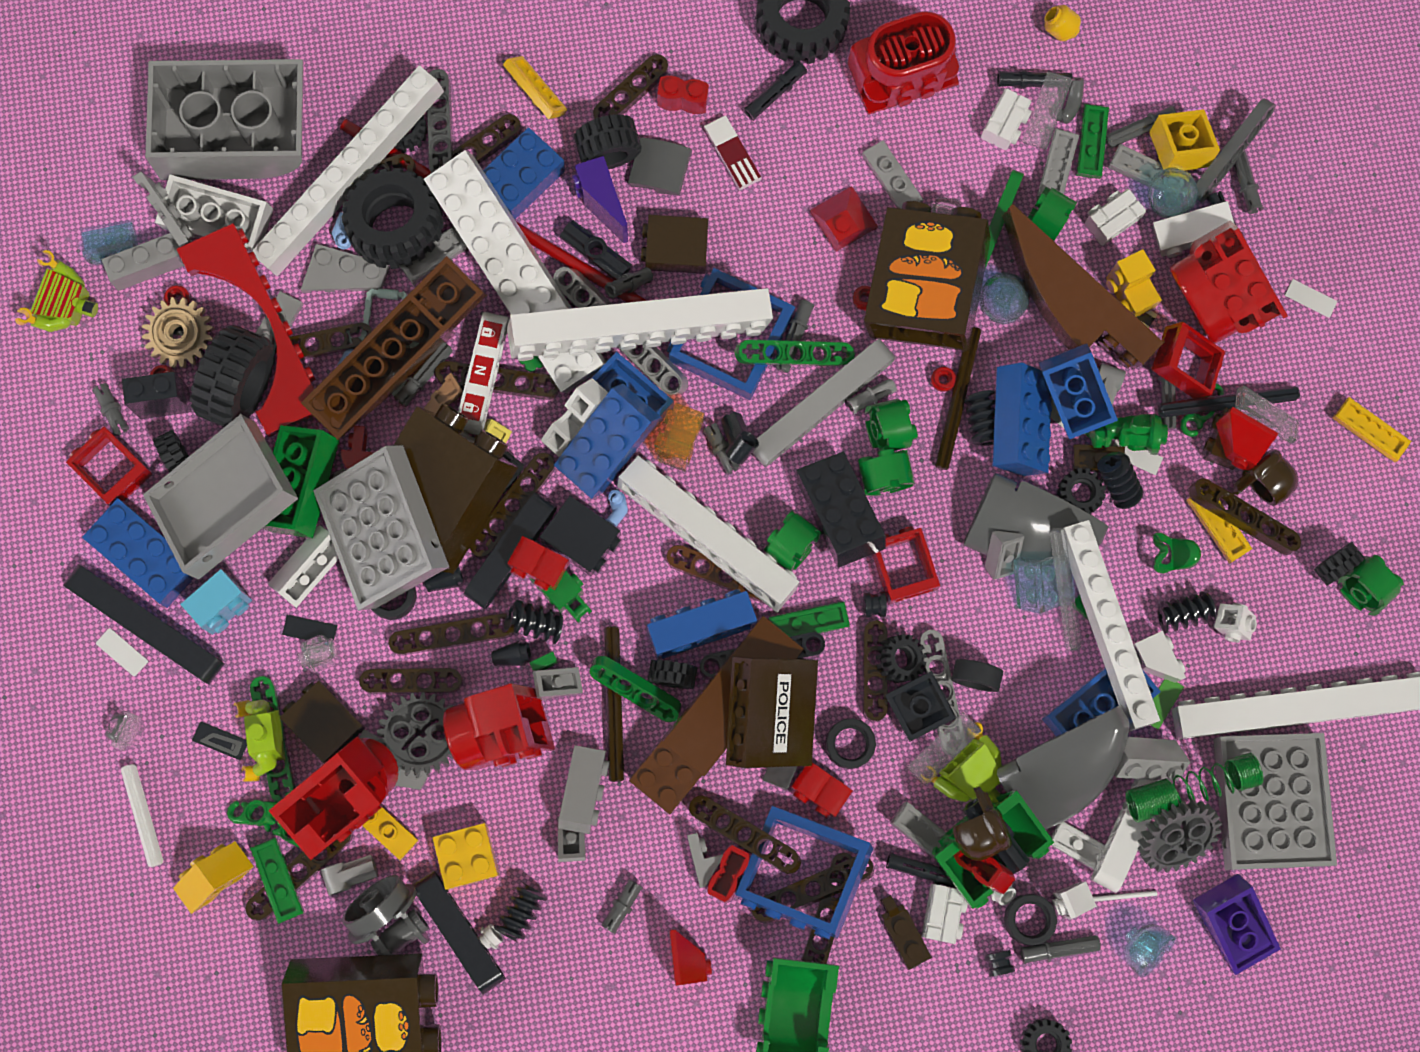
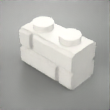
(1006, 119)
(1115, 216)
(944, 914)

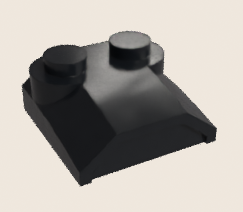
(920, 706)

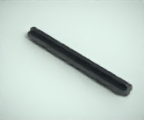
(1221, 402)

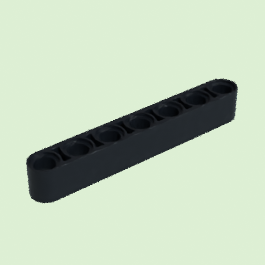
(143, 624)

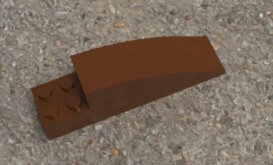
(1072, 300)
(384, 356)
(702, 729)

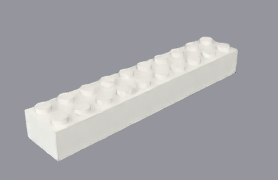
(506, 256)
(638, 324)

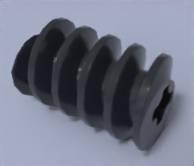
(981, 417)
(1120, 480)
(1186, 609)
(534, 619)
(520, 912)

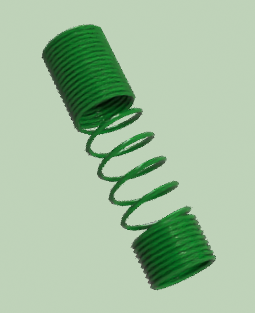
(1150, 799)

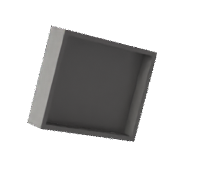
(219, 497)
(380, 528)
(1286, 817)

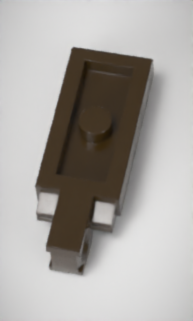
(904, 934)

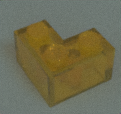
(679, 438)

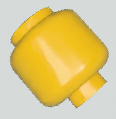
(1062, 22)

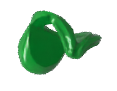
(1184, 553)

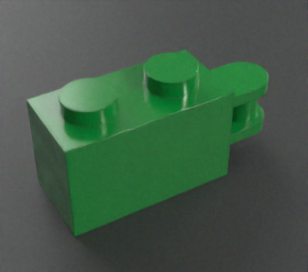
(565, 594)

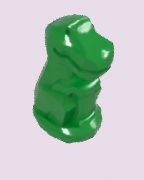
(1135, 432)

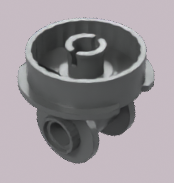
(376, 907)

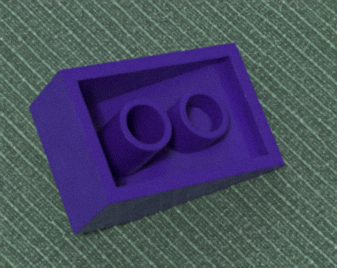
(599, 195)
(1237, 923)

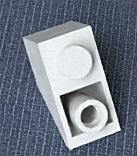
(1158, 658)
(1073, 900)

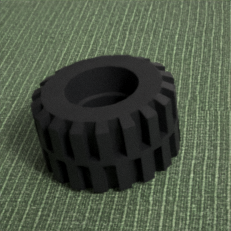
(609, 137)

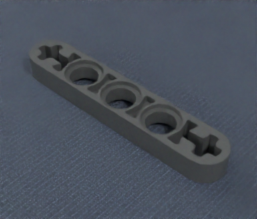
(440, 114)
(1234, 148)

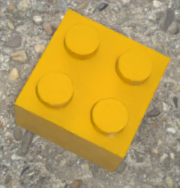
(1184, 140)
(466, 856)

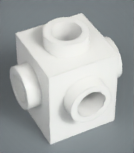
(1235, 622)

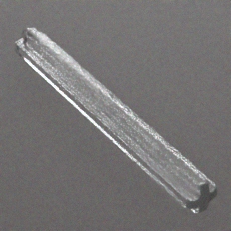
(1065, 589)

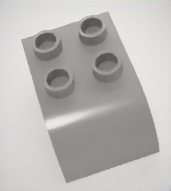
(224, 118)

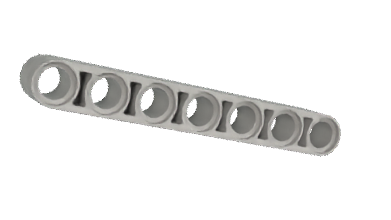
(649, 354)
(823, 402)

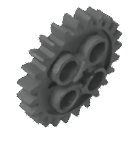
(404, 718)
(1179, 836)

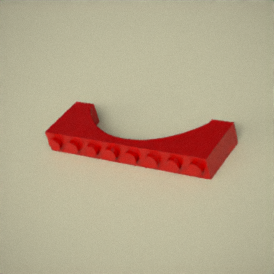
(227, 258)

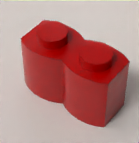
(680, 94)
(537, 563)
(821, 790)
(988, 872)
(726, 880)

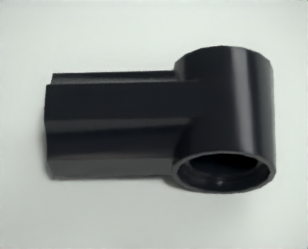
(740, 441)

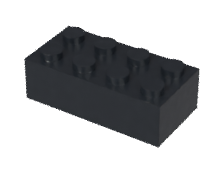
(841, 509)

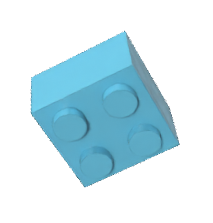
(216, 602)

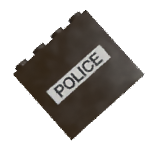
(771, 712)

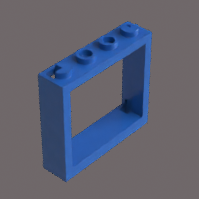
(715, 376)
(799, 919)

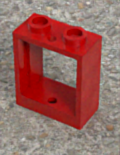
(1169, 354)
(126, 485)
(906, 592)

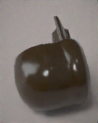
(1271, 478)
(984, 834)

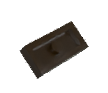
(1087, 457)

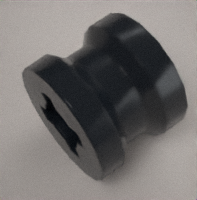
(874, 604)
(999, 963)

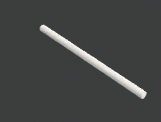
(1125, 896)

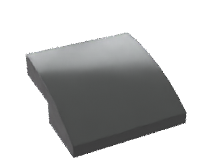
(660, 166)

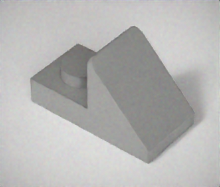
(557, 683)
(571, 846)
(703, 867)

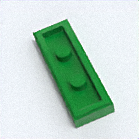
(1092, 141)
(817, 619)
(277, 880)

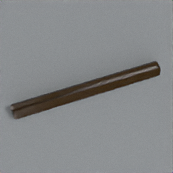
(957, 403)
(614, 711)

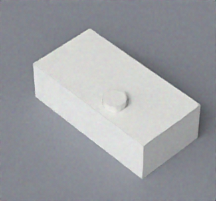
(211, 208)

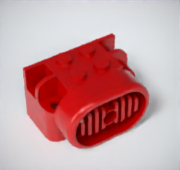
(904, 61)
(1226, 284)
(497, 728)
(338, 796)

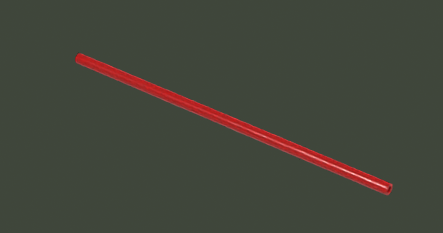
(534, 239)

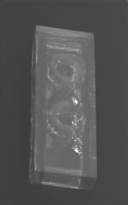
(1047, 110)
(1267, 414)
(944, 749)

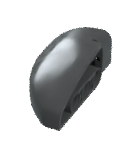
(1025, 512)
(1069, 769)

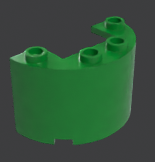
(1027, 833)
(796, 1005)

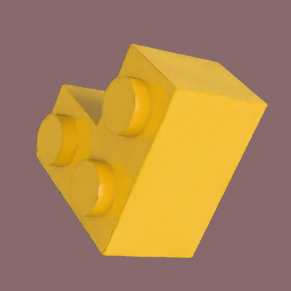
(1132, 283)
(211, 875)

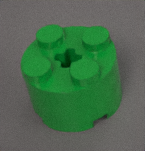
(1052, 211)
(890, 425)
(886, 473)
(793, 541)
(1370, 585)

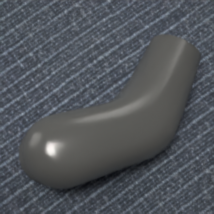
(1074, 100)

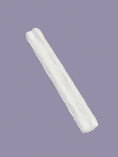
(142, 815)

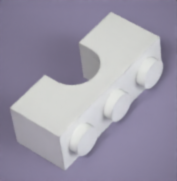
(580, 408)

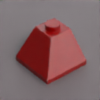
(843, 218)
(1244, 438)
(688, 961)

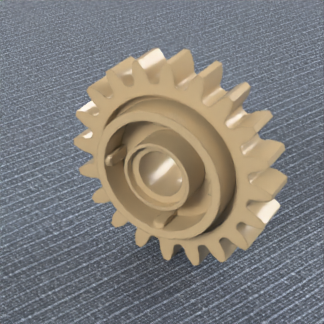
(164, 324)

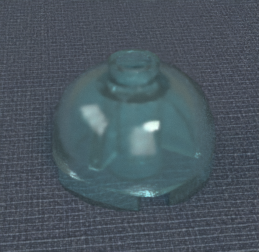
(1172, 192)
(1004, 298)
(1147, 947)

